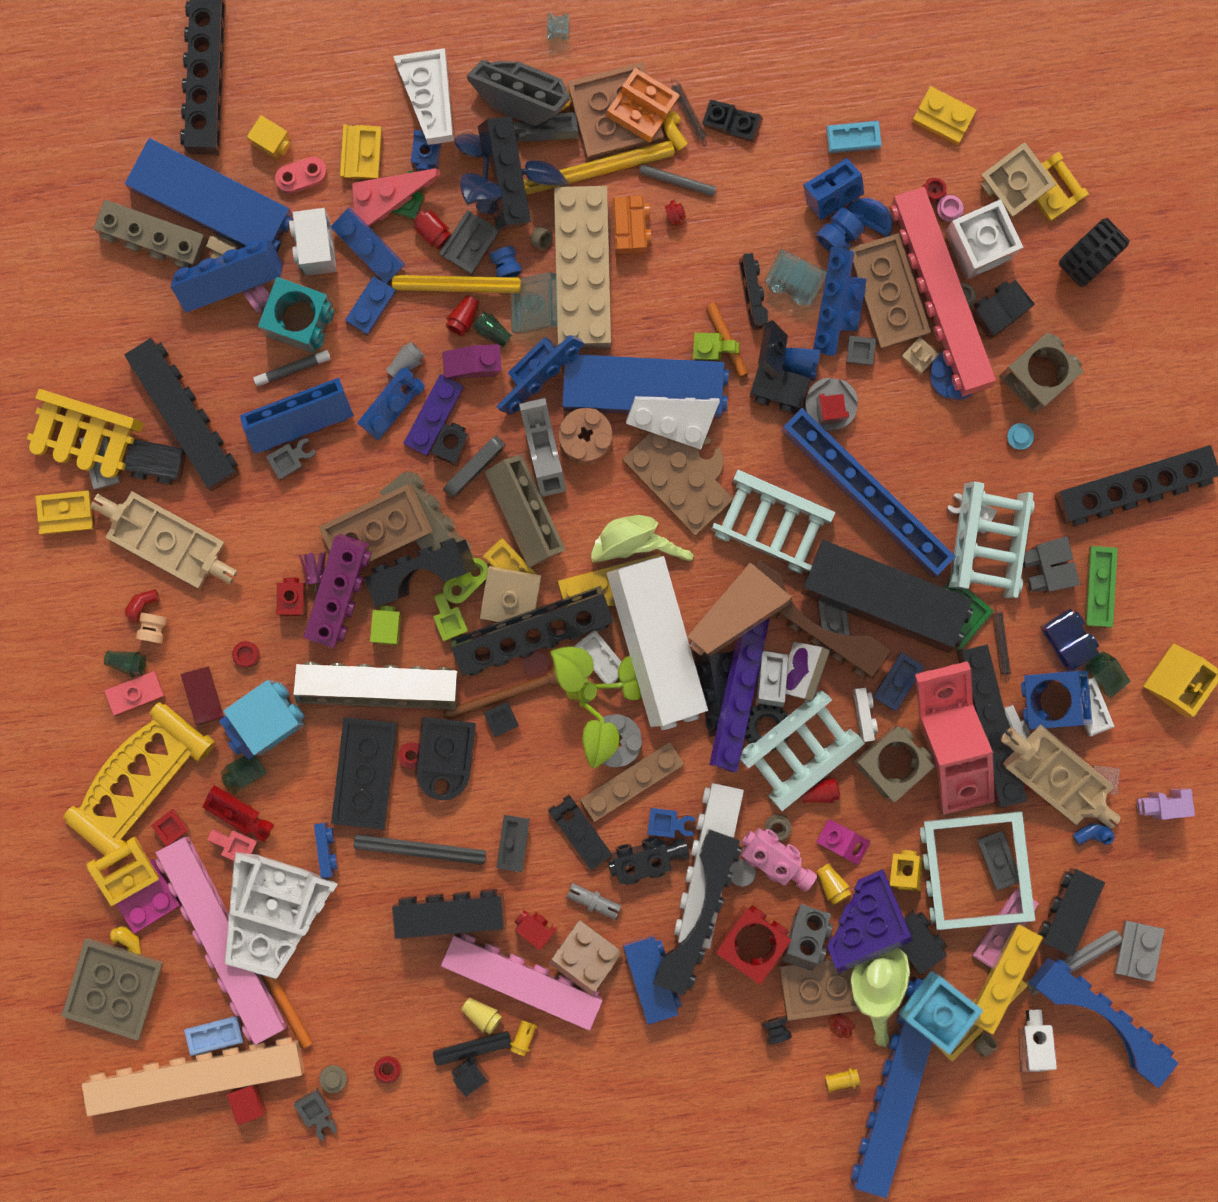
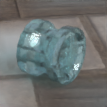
(558, 26)

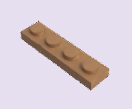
(632, 781)

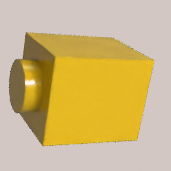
(269, 138)

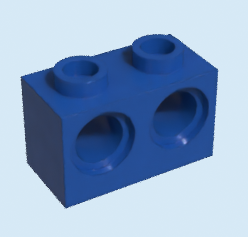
(833, 189)

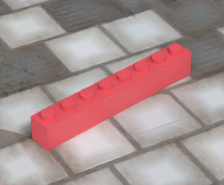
(943, 292)

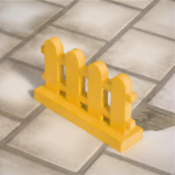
(93, 438)

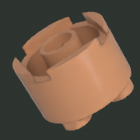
(578, 449)

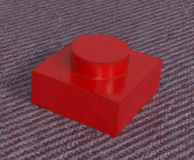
(170, 827)

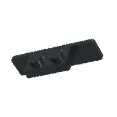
(713, 677)

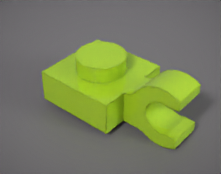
(710, 346)
(450, 621)

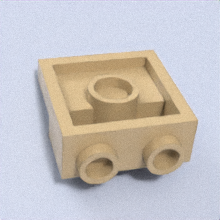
(1017, 180)

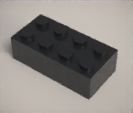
(448, 915)

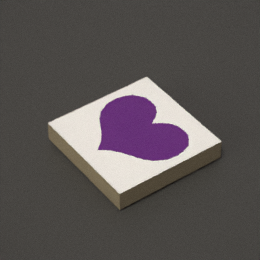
(805, 670)

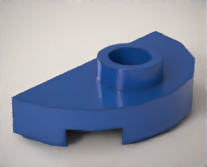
(872, 214)

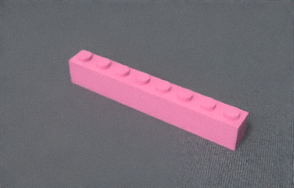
(210, 919)

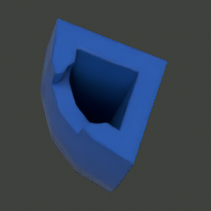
(801, 362)

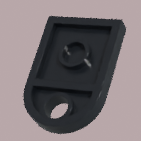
(444, 754)

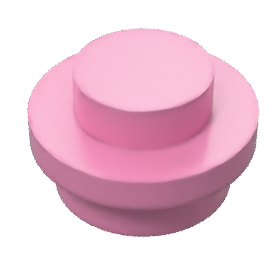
(949, 208)

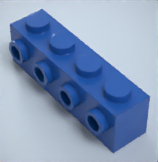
(226, 275)
(296, 415)

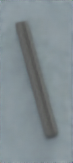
(419, 849)

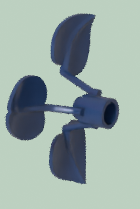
(481, 190)

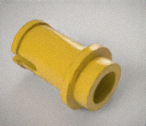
(523, 1038)
(843, 1080)

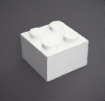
(314, 241)

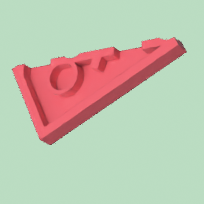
(380, 196)

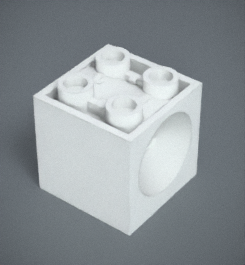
(983, 239)

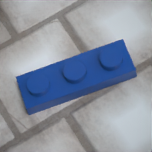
(367, 245)

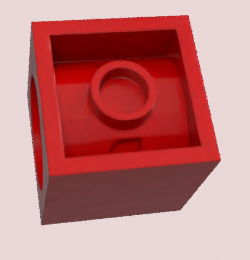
(758, 967)

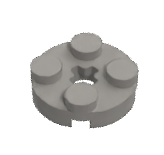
(831, 387)
(630, 740)

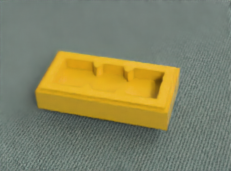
(503, 556)

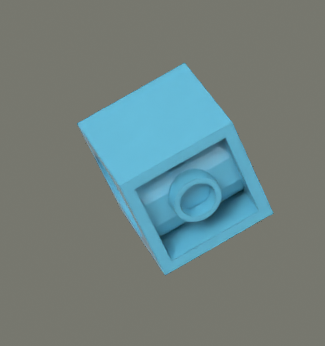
(265, 717)
(940, 1012)

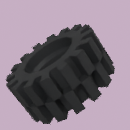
(756, 714)

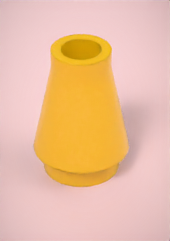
(833, 885)

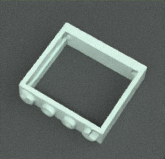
(934, 885)

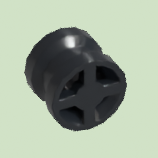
(776, 1030)

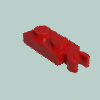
(237, 813)

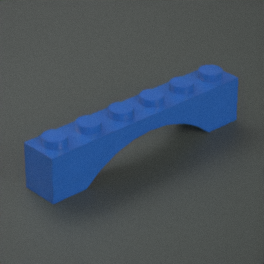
(1144, 1055)

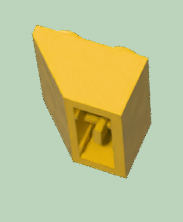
(1182, 680)

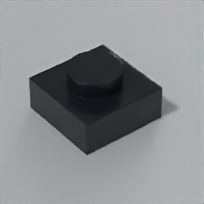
(501, 719)

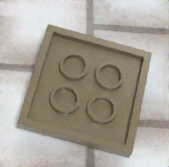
(112, 989)

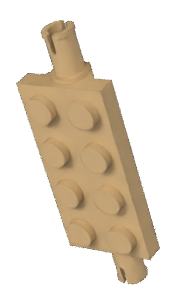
(164, 539)
(1059, 776)

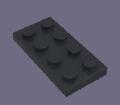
(364, 773)

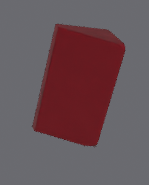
(202, 695)

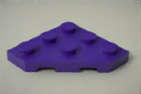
(868, 924)

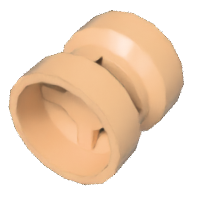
(154, 622)

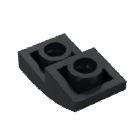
(732, 121)

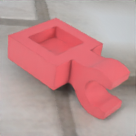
(235, 843)

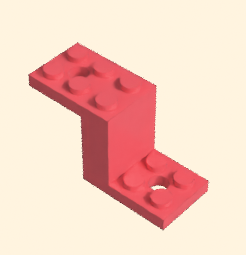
(955, 738)

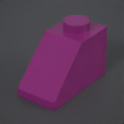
(472, 362)

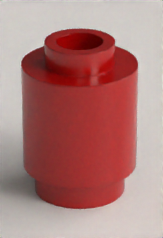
(431, 229)

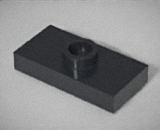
(773, 349)

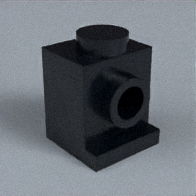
(469, 1076)

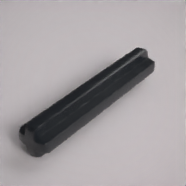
(472, 1048)

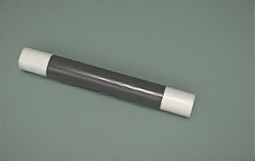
(292, 368)

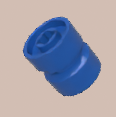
(842, 230)

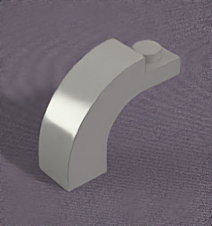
(542, 447)

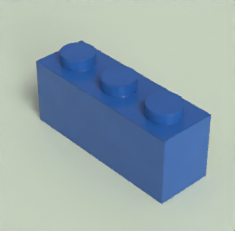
(644, 960)

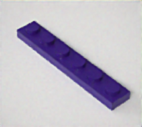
(738, 698)

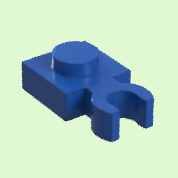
(236, 743)
(664, 823)

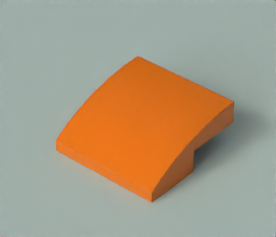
(642, 105)

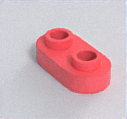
(301, 177)

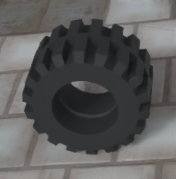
(1094, 252)

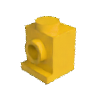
(899, 863)

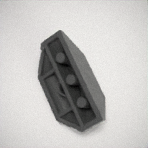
(519, 90)

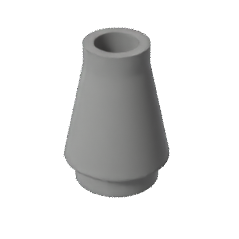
(408, 357)

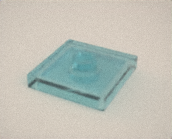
(535, 304)

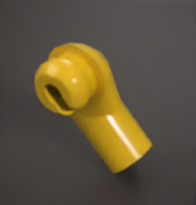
(672, 131)
(126, 938)

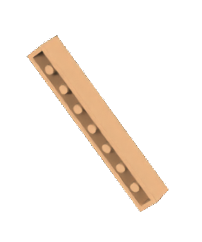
(192, 1077)

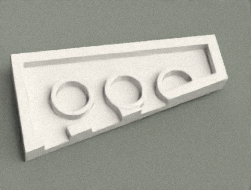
(429, 92)

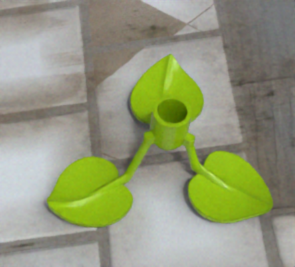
(571, 670)

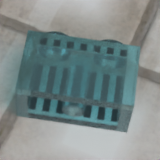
(795, 278)

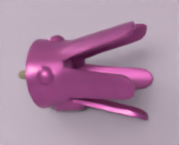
(313, 572)

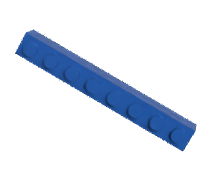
(867, 493)
(893, 1106)

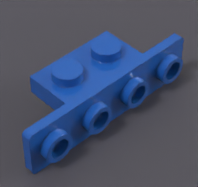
(840, 301)
(536, 368)

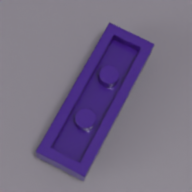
(433, 415)

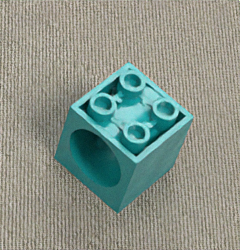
(284, 295)

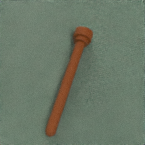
(503, 694)

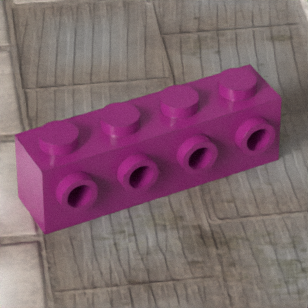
(337, 590)

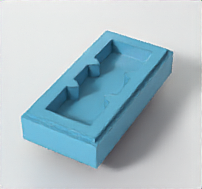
(853, 137)

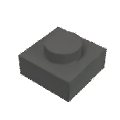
(860, 351)

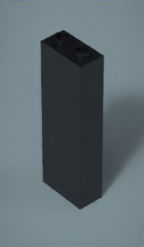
(887, 597)

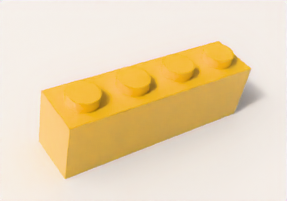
(1005, 976)

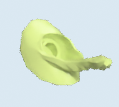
(633, 535)
(879, 989)

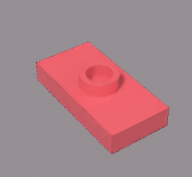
(134, 693)

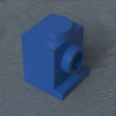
(424, 161)

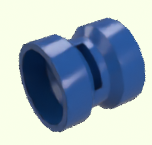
(505, 262)

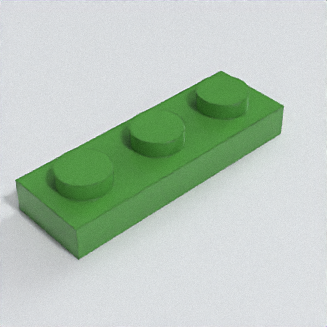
(1101, 586)

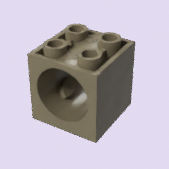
(1029, 392)
(894, 788)

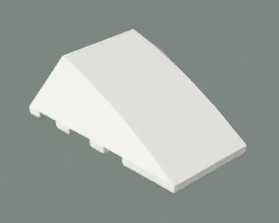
(270, 912)

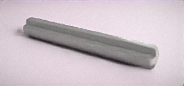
(1088, 953)

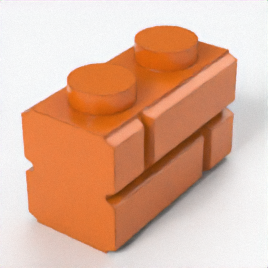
(630, 224)

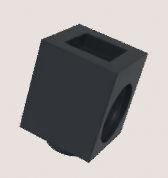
(450, 455)

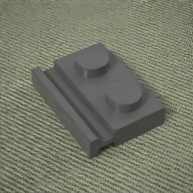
(469, 242)

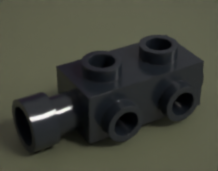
(641, 859)

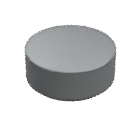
(742, 873)

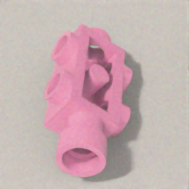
(776, 857)

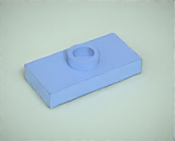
(214, 1035)

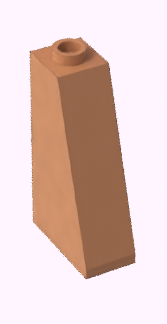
(741, 608)

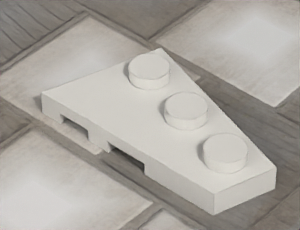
(675, 419)

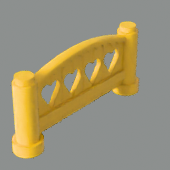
(181, 743)

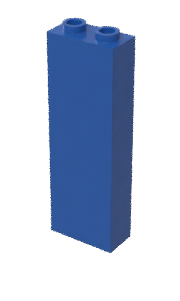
(207, 197)
(613, 382)

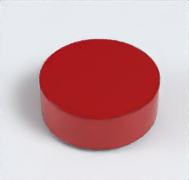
(246, 654)

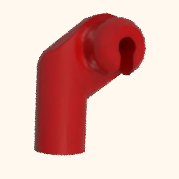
(137, 603)

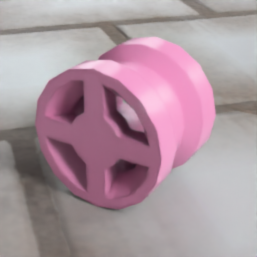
(257, 297)

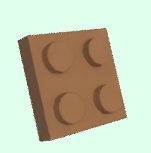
(585, 957)

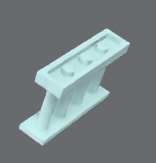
(793, 506)
(967, 548)
(824, 759)

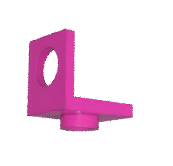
(842, 841)

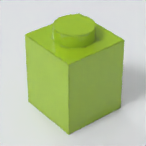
(385, 626)

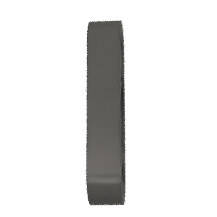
(474, 467)

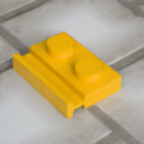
(944, 115)
(361, 152)
(64, 512)

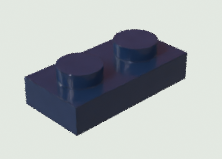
(898, 681)

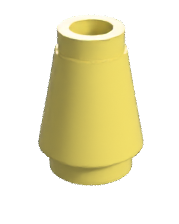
(481, 1015)

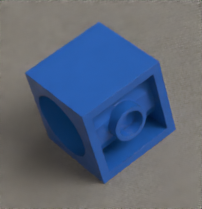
(1074, 681)

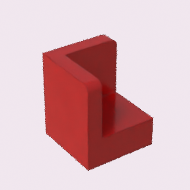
(831, 408)
(246, 1103)

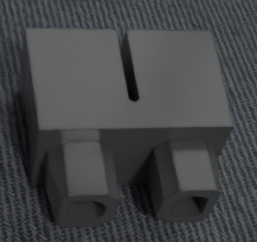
(1049, 577)

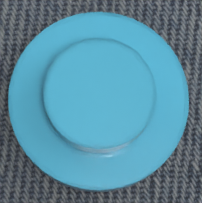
(1020, 436)

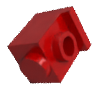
(297, 606)
(534, 929)

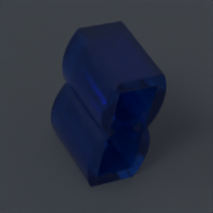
(1070, 640)

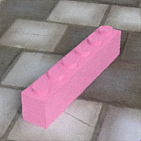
(521, 981)

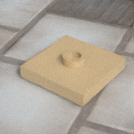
(508, 594)

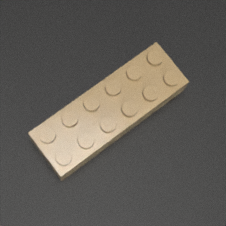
(583, 265)

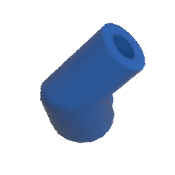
(1096, 832)

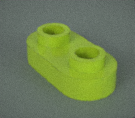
(467, 582)

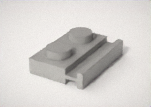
(1139, 950)

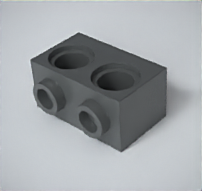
(803, 936)

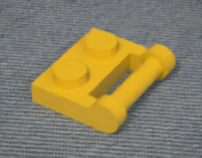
(1055, 201)
(126, 879)

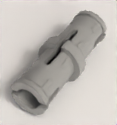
(593, 901)

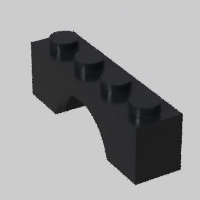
(501, 148)
(447, 563)

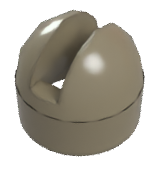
(546, 240)
(985, 1045)

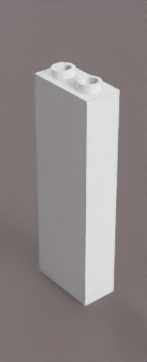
(657, 643)

